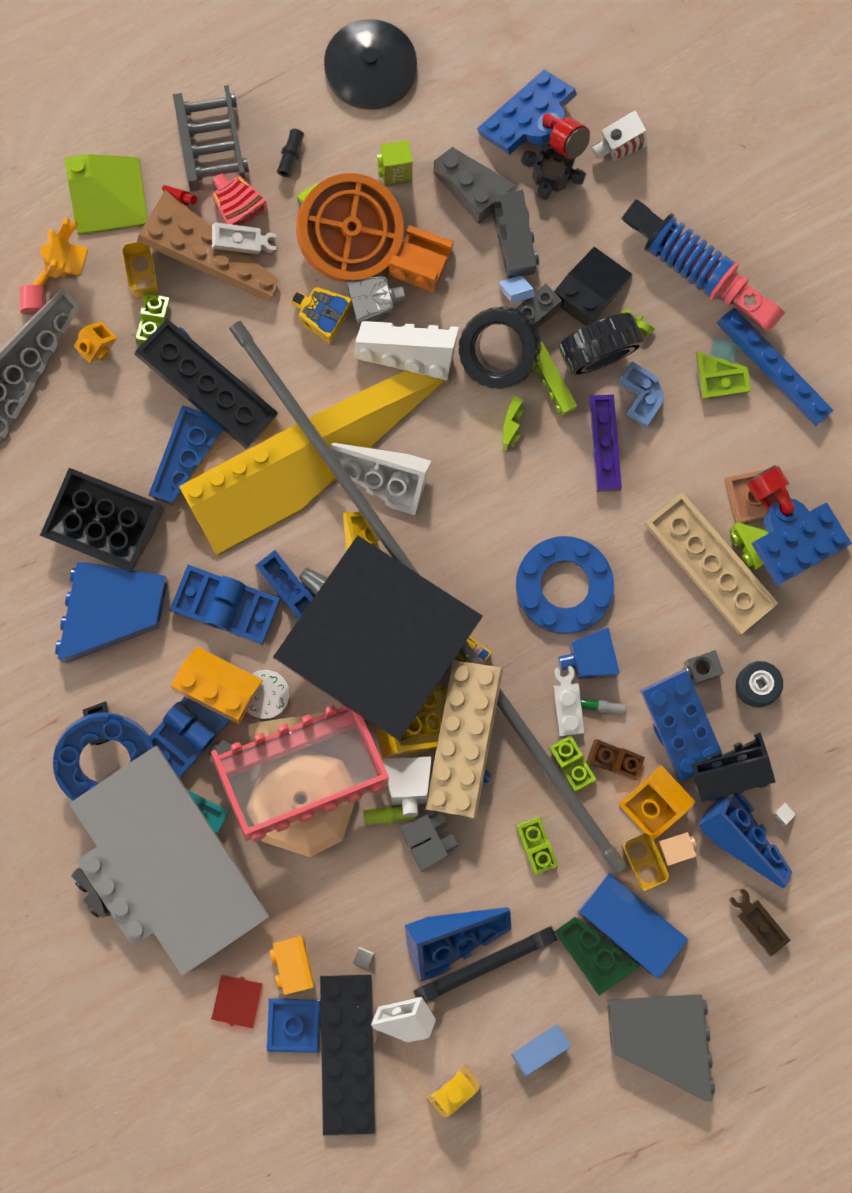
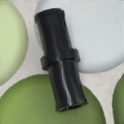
(290, 153)

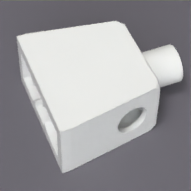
(408, 782)

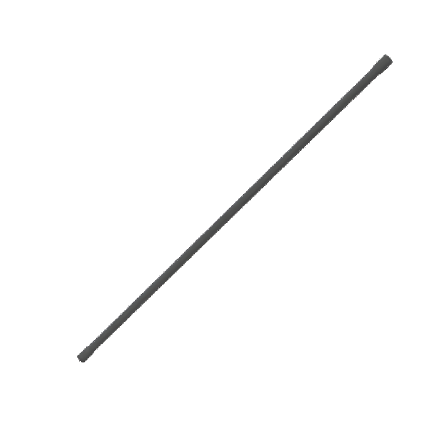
(246, 341)

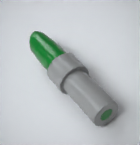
(603, 706)

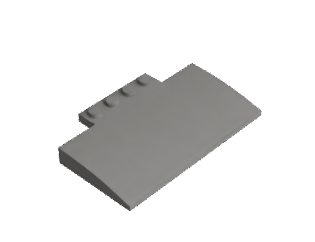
(163, 864)

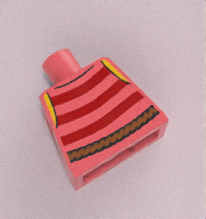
(237, 200)

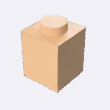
(677, 848)

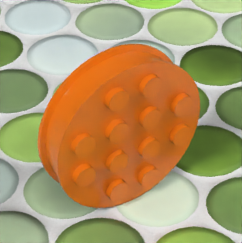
(349, 227)

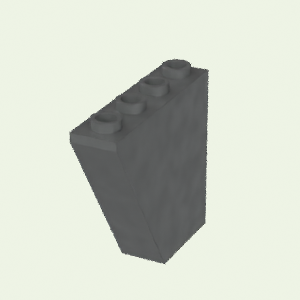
(665, 1039)

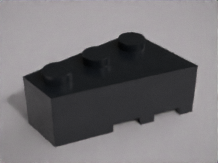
(734, 771)

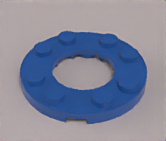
(557, 618)
(88, 729)

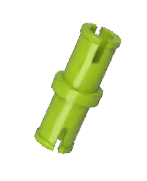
(385, 815)

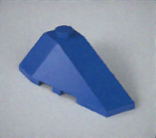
(735, 830)

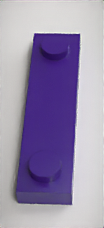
(605, 443)

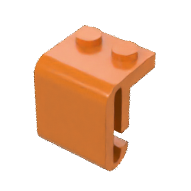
(421, 259)

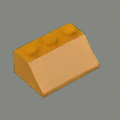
(216, 684)

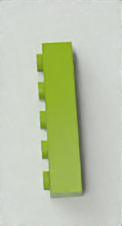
(555, 384)

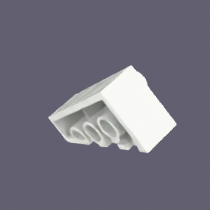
(407, 347)

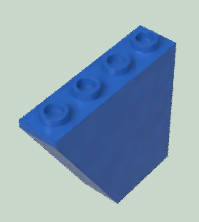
(108, 608)

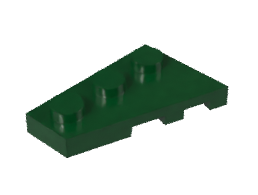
(595, 957)

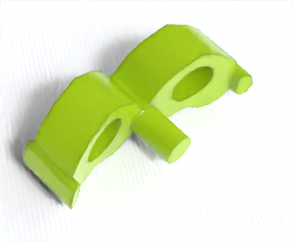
(645, 328)

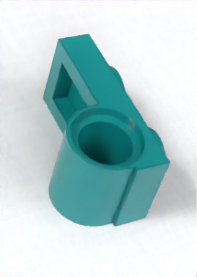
(213, 813)

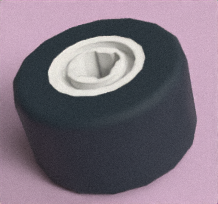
(750, 684)

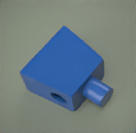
(592, 656)

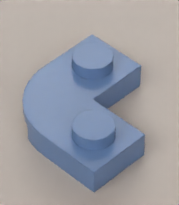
(648, 390)

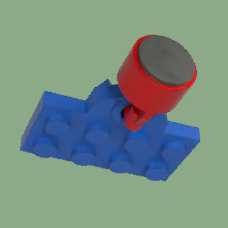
(538, 117)
(795, 534)

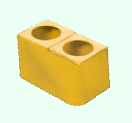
(130, 252)
(652, 851)

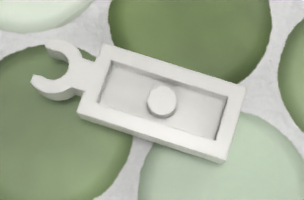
(241, 239)
(568, 704)

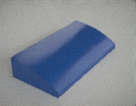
(633, 925)

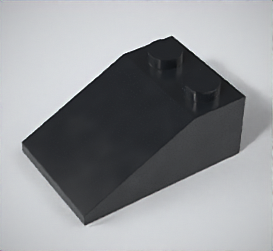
(591, 286)

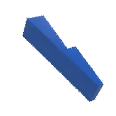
(285, 583)

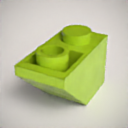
(743, 536)

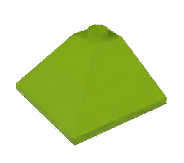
(106, 192)

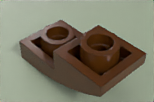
(615, 759)

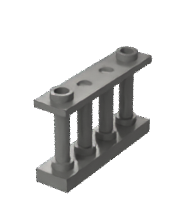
(188, 130)

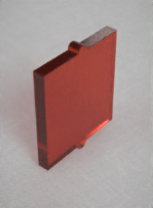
(236, 1001)

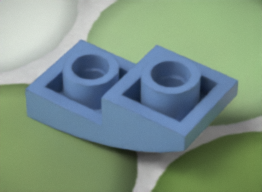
(541, 1050)

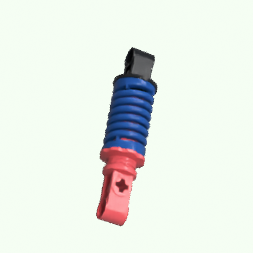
(698, 265)

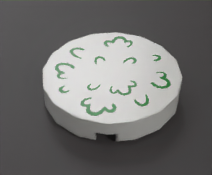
(271, 697)

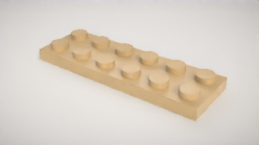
(711, 563)
(464, 739)

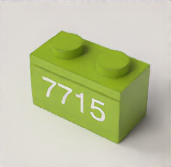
(395, 163)

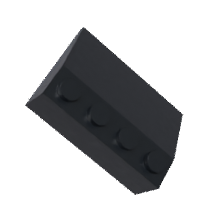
(102, 520)

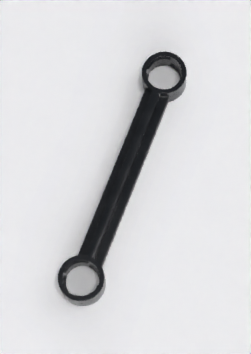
(487, 964)

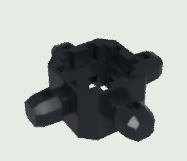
(547, 182)

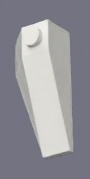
(387, 474)

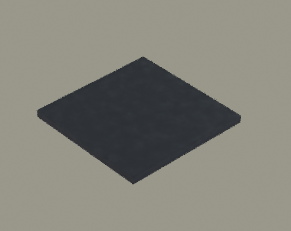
(378, 637)

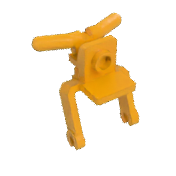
(60, 256)

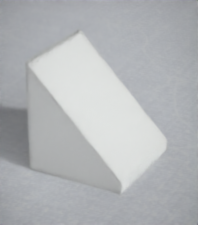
(784, 814)
(363, 958)

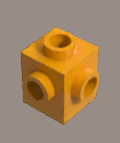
(95, 342)

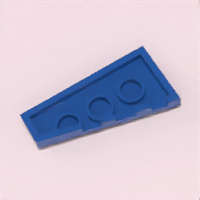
(186, 448)

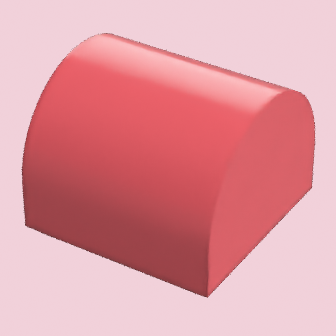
(31, 299)

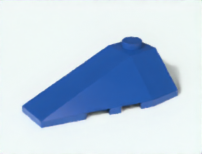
(443, 939)

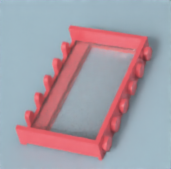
(300, 771)

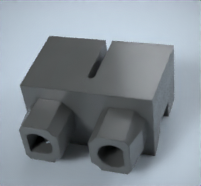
(422, 830)

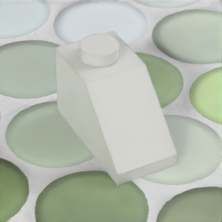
(405, 1020)

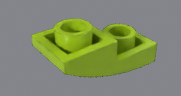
(152, 314)
(510, 431)
(572, 764)
(536, 845)

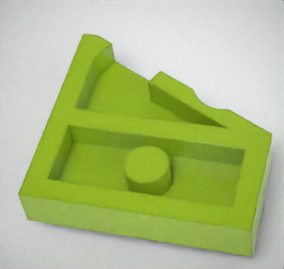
(721, 377)

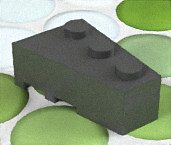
(470, 182)
(514, 234)

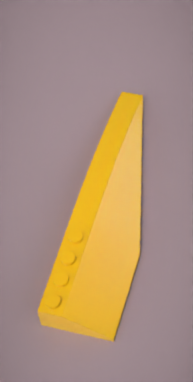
(287, 471)

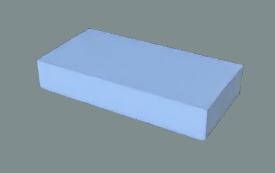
(516, 289)

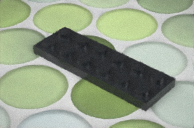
(206, 383)
(347, 1055)

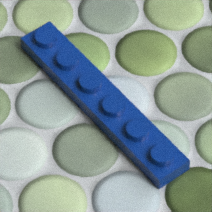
(775, 366)

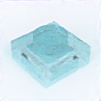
(723, 349)

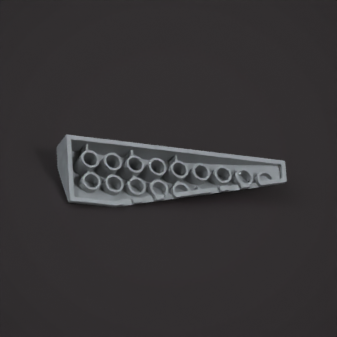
(27, 353)

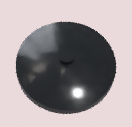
(370, 64)

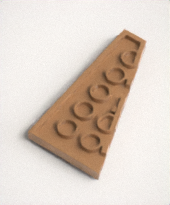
(188, 238)

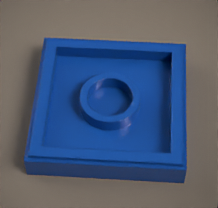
(293, 1025)

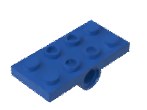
(225, 604)
(680, 722)
(187, 733)

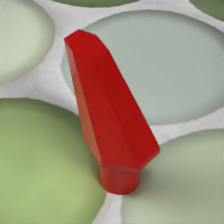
(183, 196)

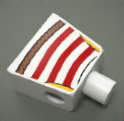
(622, 138)

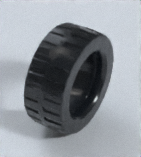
(601, 343)
(479, 368)

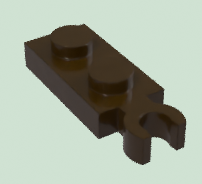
(760, 924)

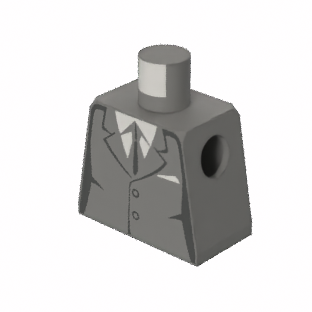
(373, 299)

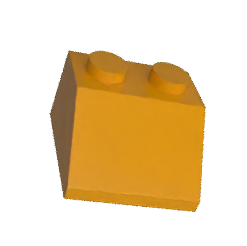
(657, 802)
(293, 965)

